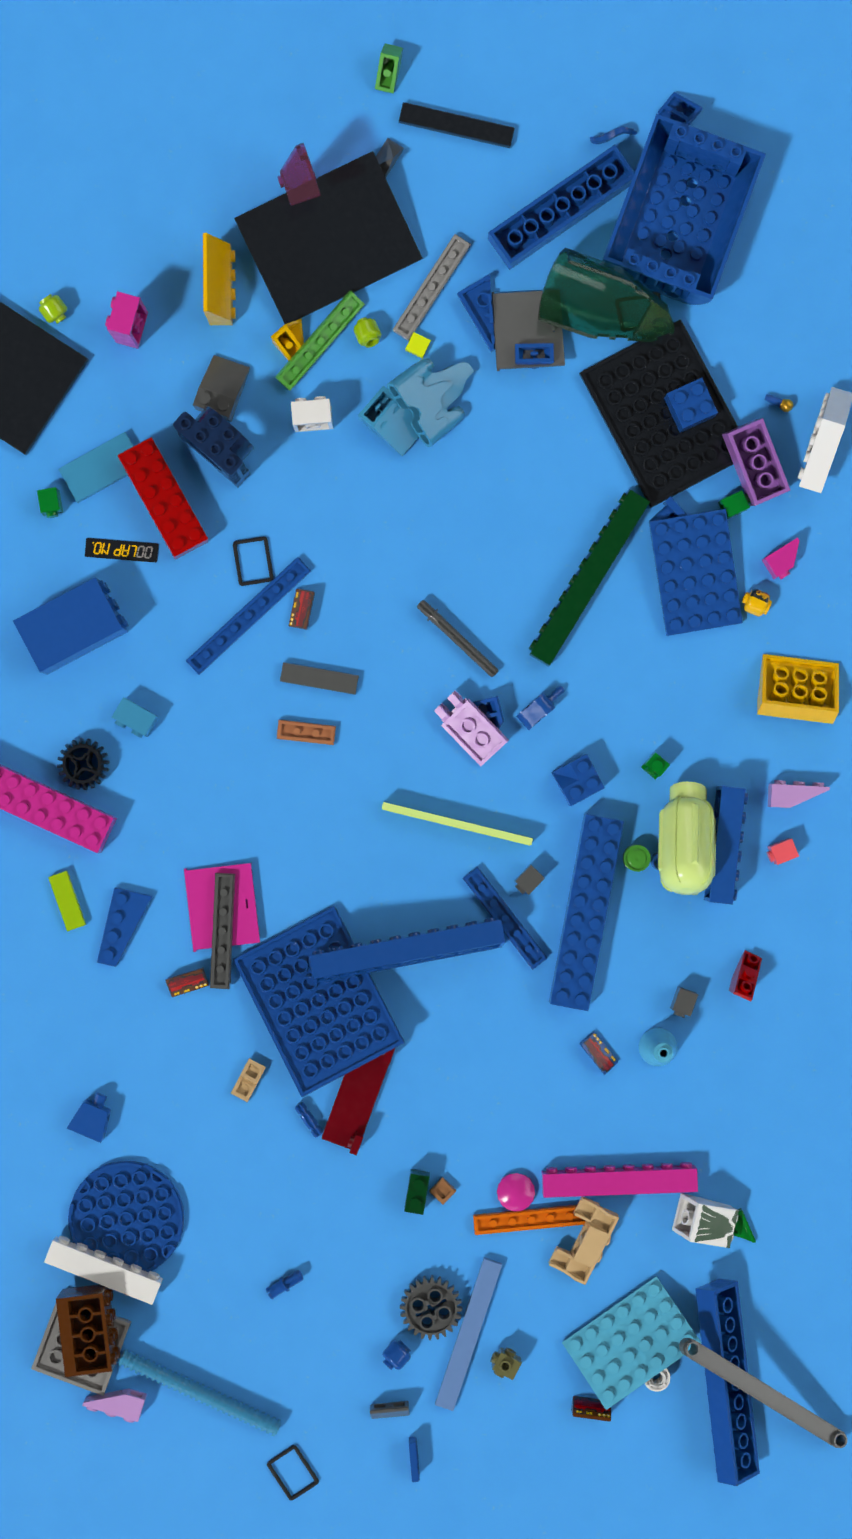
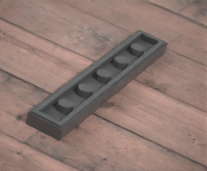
(222, 930)

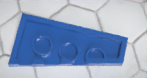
(123, 917)

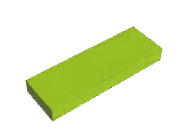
(67, 900)

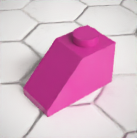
(782, 560)

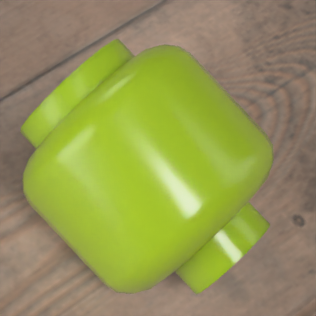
(53, 308)
(367, 332)

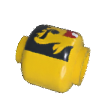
(756, 602)

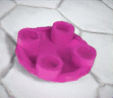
(515, 1192)

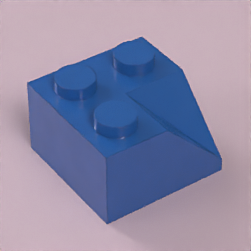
(578, 780)

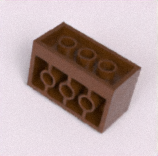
(87, 1330)

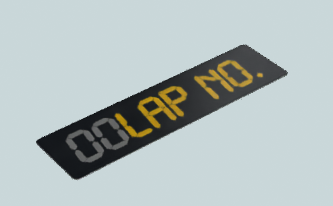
(121, 550)

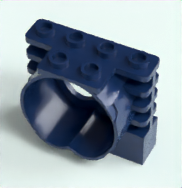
(216, 442)

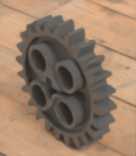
(439, 1323)

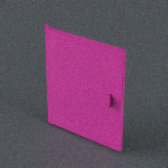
(200, 898)

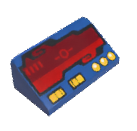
(599, 1053)

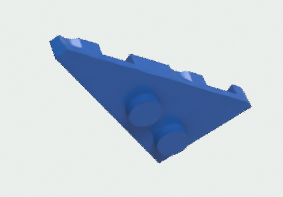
(478, 304)

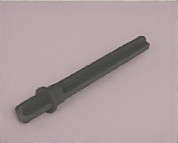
(438, 620)

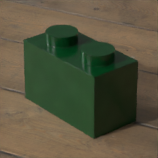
(417, 1191)

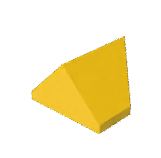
(289, 338)

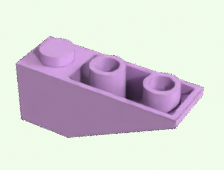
(790, 795)
(121, 1403)

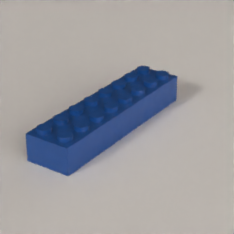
(561, 207)

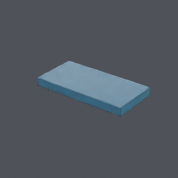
(96, 468)

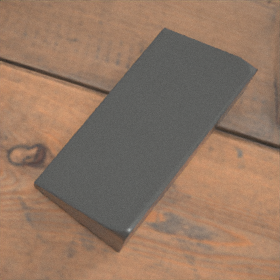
(390, 1409)

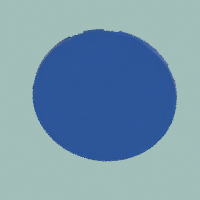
(128, 1214)

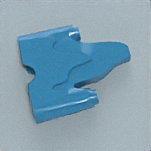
(429, 397)

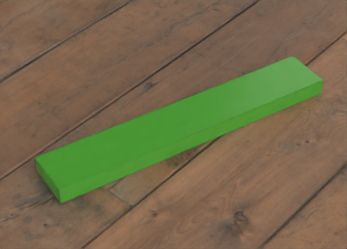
(319, 340)

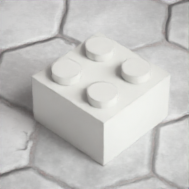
(311, 414)

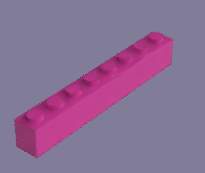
(619, 1181)

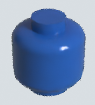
(396, 1355)

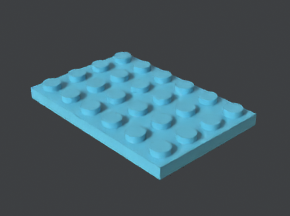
(630, 1343)

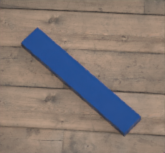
(511, 925)

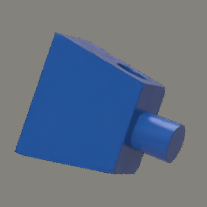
(91, 1118)

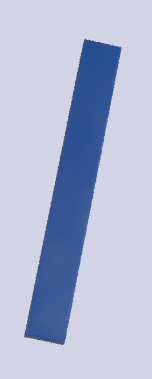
(248, 615)

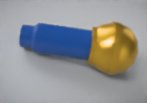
(786, 404)

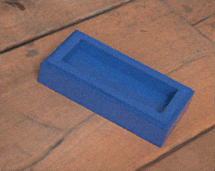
(413, 1450)

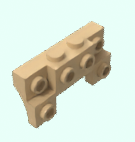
(589, 1243)

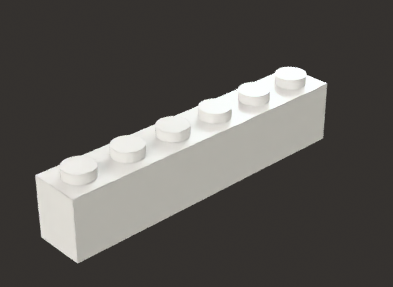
(103, 1270)

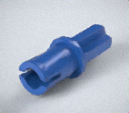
(284, 1284)

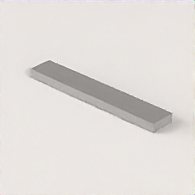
(431, 287)

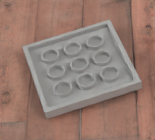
(50, 1358)

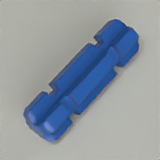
(308, 1119)

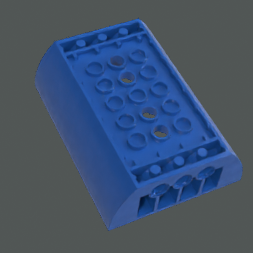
(703, 228)

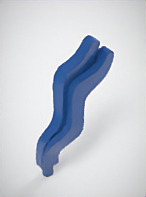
(612, 134)

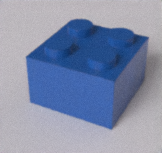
(690, 405)

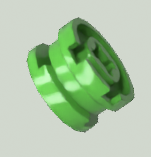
(636, 858)

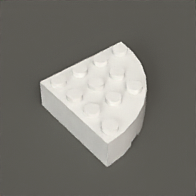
(825, 439)

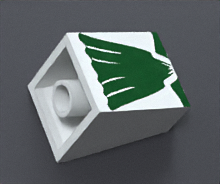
(705, 1221)

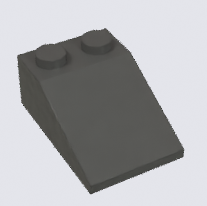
(221, 387)

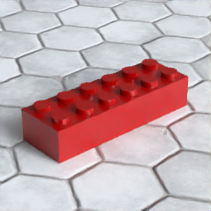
(163, 498)

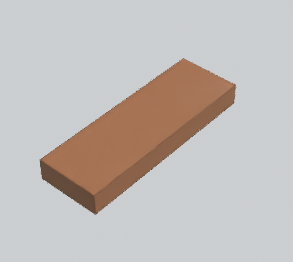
(306, 732)

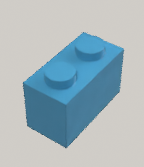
(135, 717)

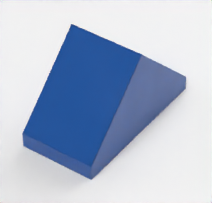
(547, 347)

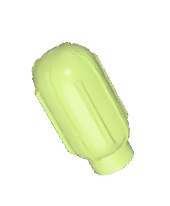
(687, 840)

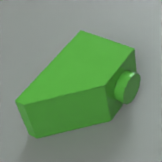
(388, 68)

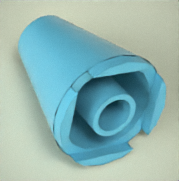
(653, 1042)

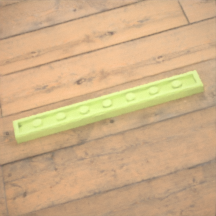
(457, 823)

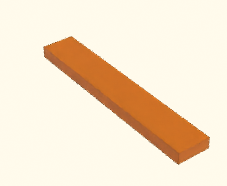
(526, 1220)

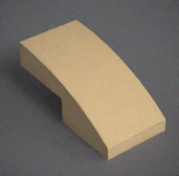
(248, 1080)

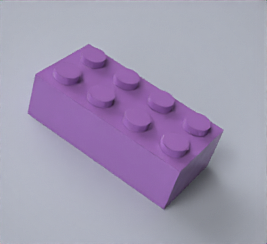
(756, 461)

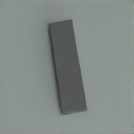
(319, 678)

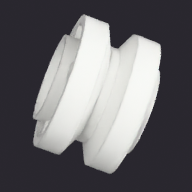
(660, 1383)

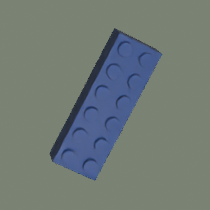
(729, 819)

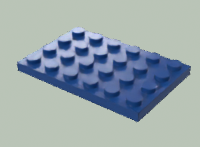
(695, 572)

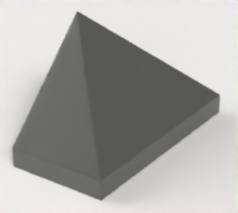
(388, 155)

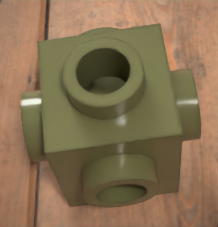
(505, 1363)

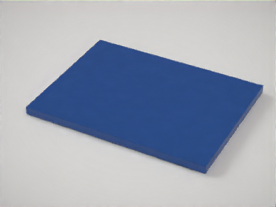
(321, 1025)

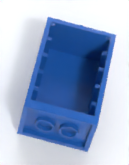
(71, 625)

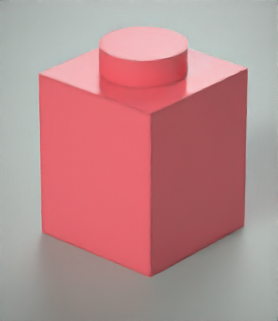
(782, 851)

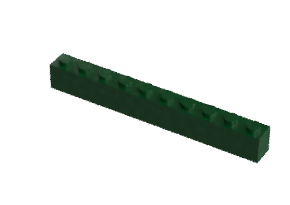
(589, 577)

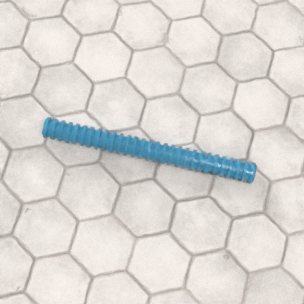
(199, 1392)

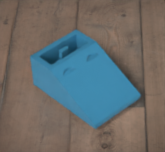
(389, 421)

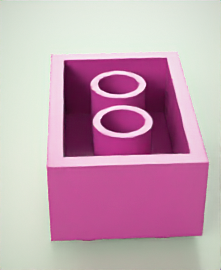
(127, 319)

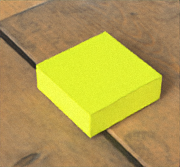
(417, 345)

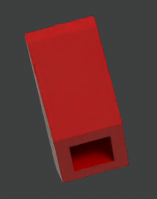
(745, 976)

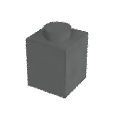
(528, 880)
(683, 1002)

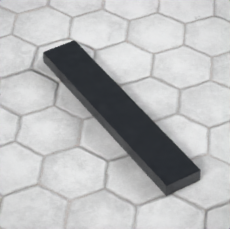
(456, 125)

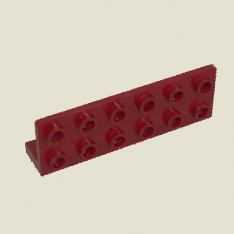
(355, 1103)

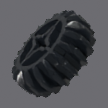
(79, 771)

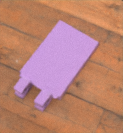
(471, 728)

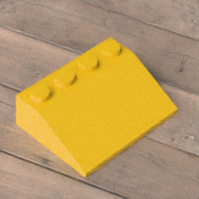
(217, 281)
(798, 689)

